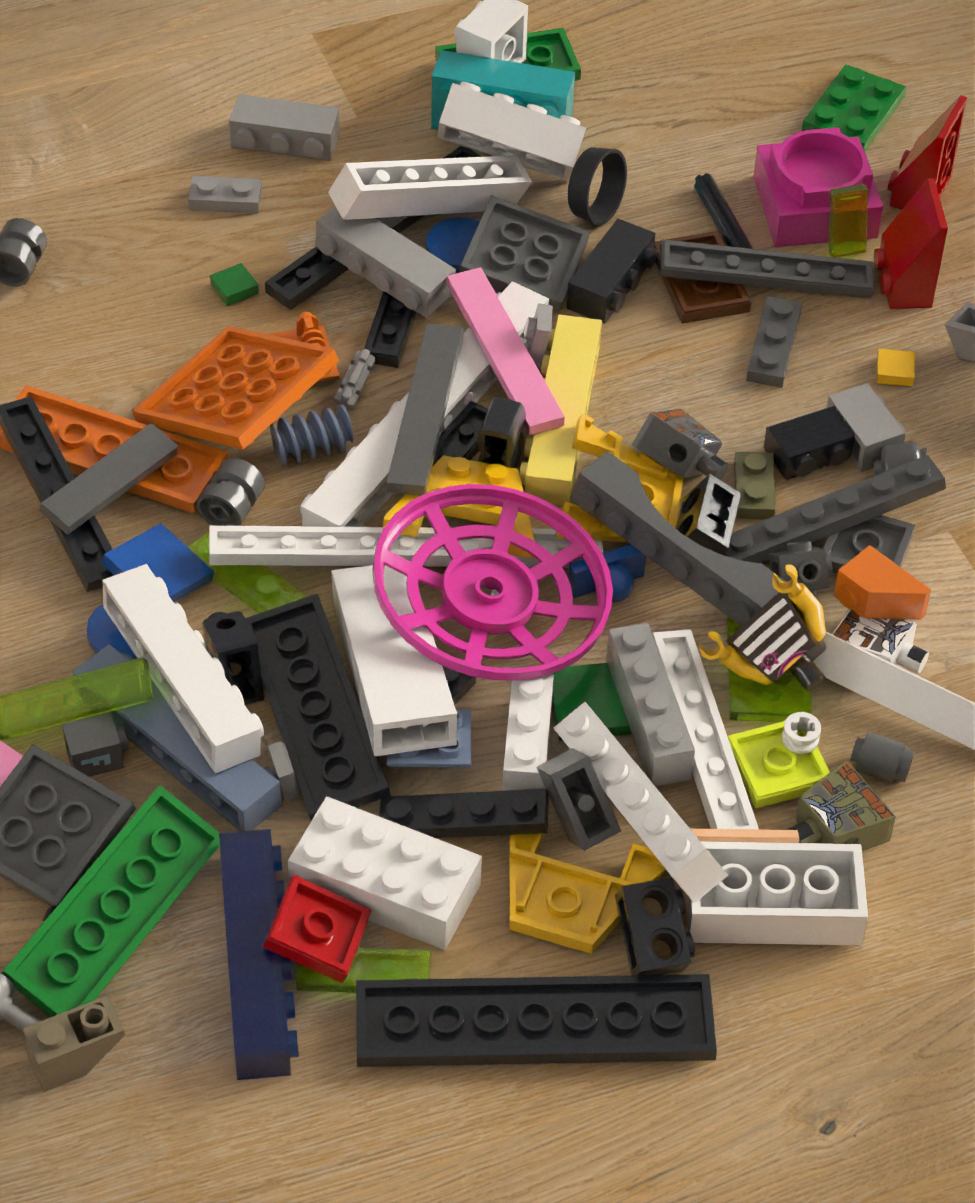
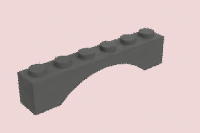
(617, 499)

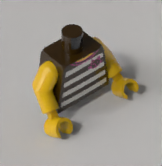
(778, 639)

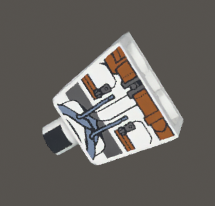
(884, 638)

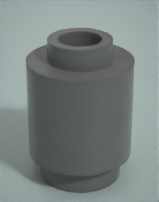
(882, 757)

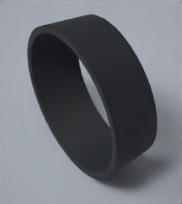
(611, 188)

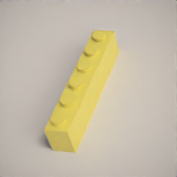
(570, 379)

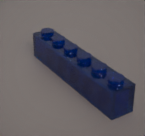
(256, 974)

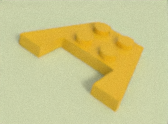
(460, 471)
(658, 482)
(565, 900)

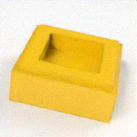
(895, 367)

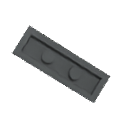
(774, 341)

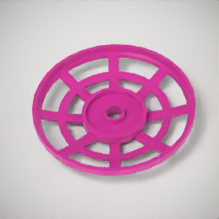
(497, 572)

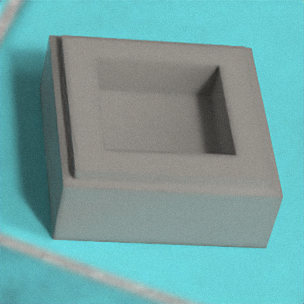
(284, 770)

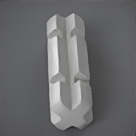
(354, 379)

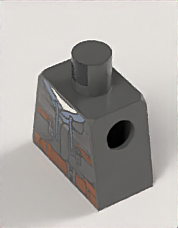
(681, 444)

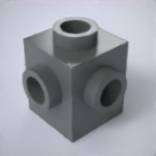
(811, 564)

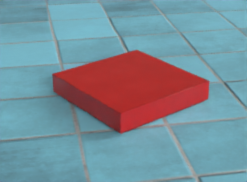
(317, 928)

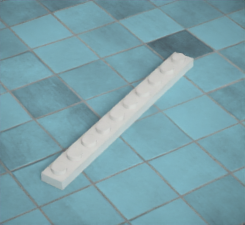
(339, 545)

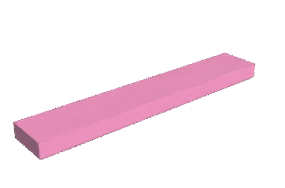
(505, 350)

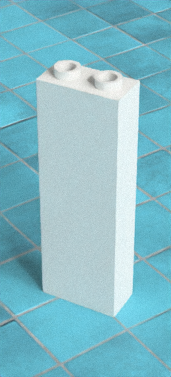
(398, 687)

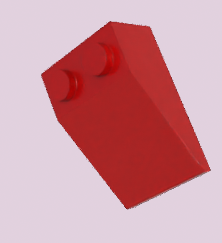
(930, 157)
(913, 251)

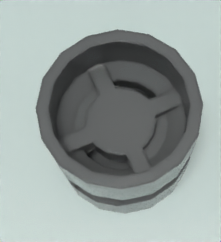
(20, 250)
(230, 493)

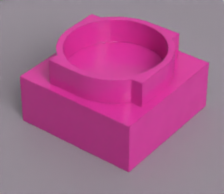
(797, 182)

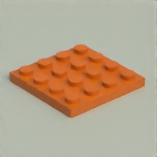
(235, 387)

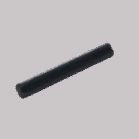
(721, 212)

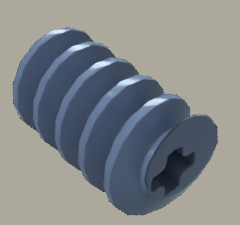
(311, 434)

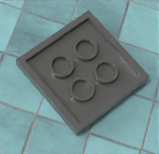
(525, 249)
(54, 825)

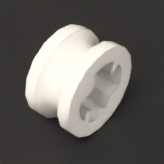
(797, 743)

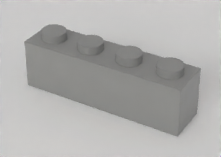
(386, 260)
(650, 704)

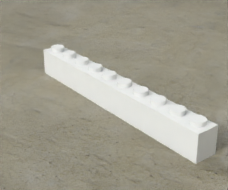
(359, 484)

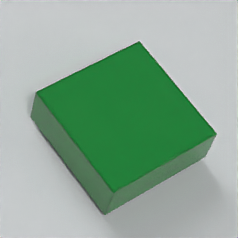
(234, 284)

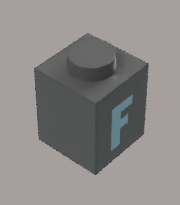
(95, 744)

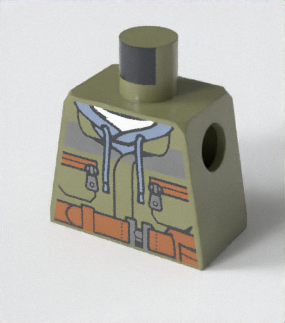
(843, 811)

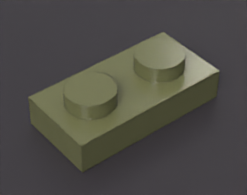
(756, 484)

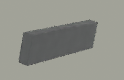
(109, 478)

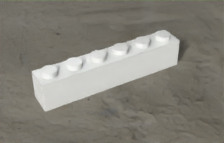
(427, 186)
(183, 668)
(642, 804)

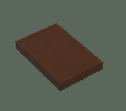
(704, 299)

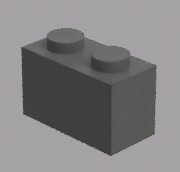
(578, 799)

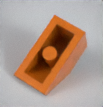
(880, 588)

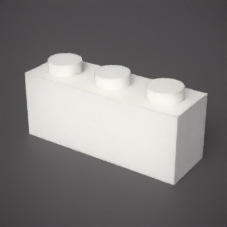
(527, 733)

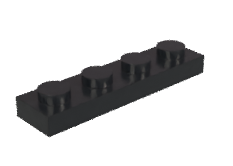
(470, 813)

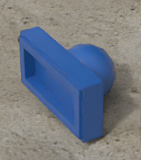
(624, 565)

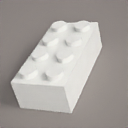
(505, 129)
(397, 872)
(783, 895)

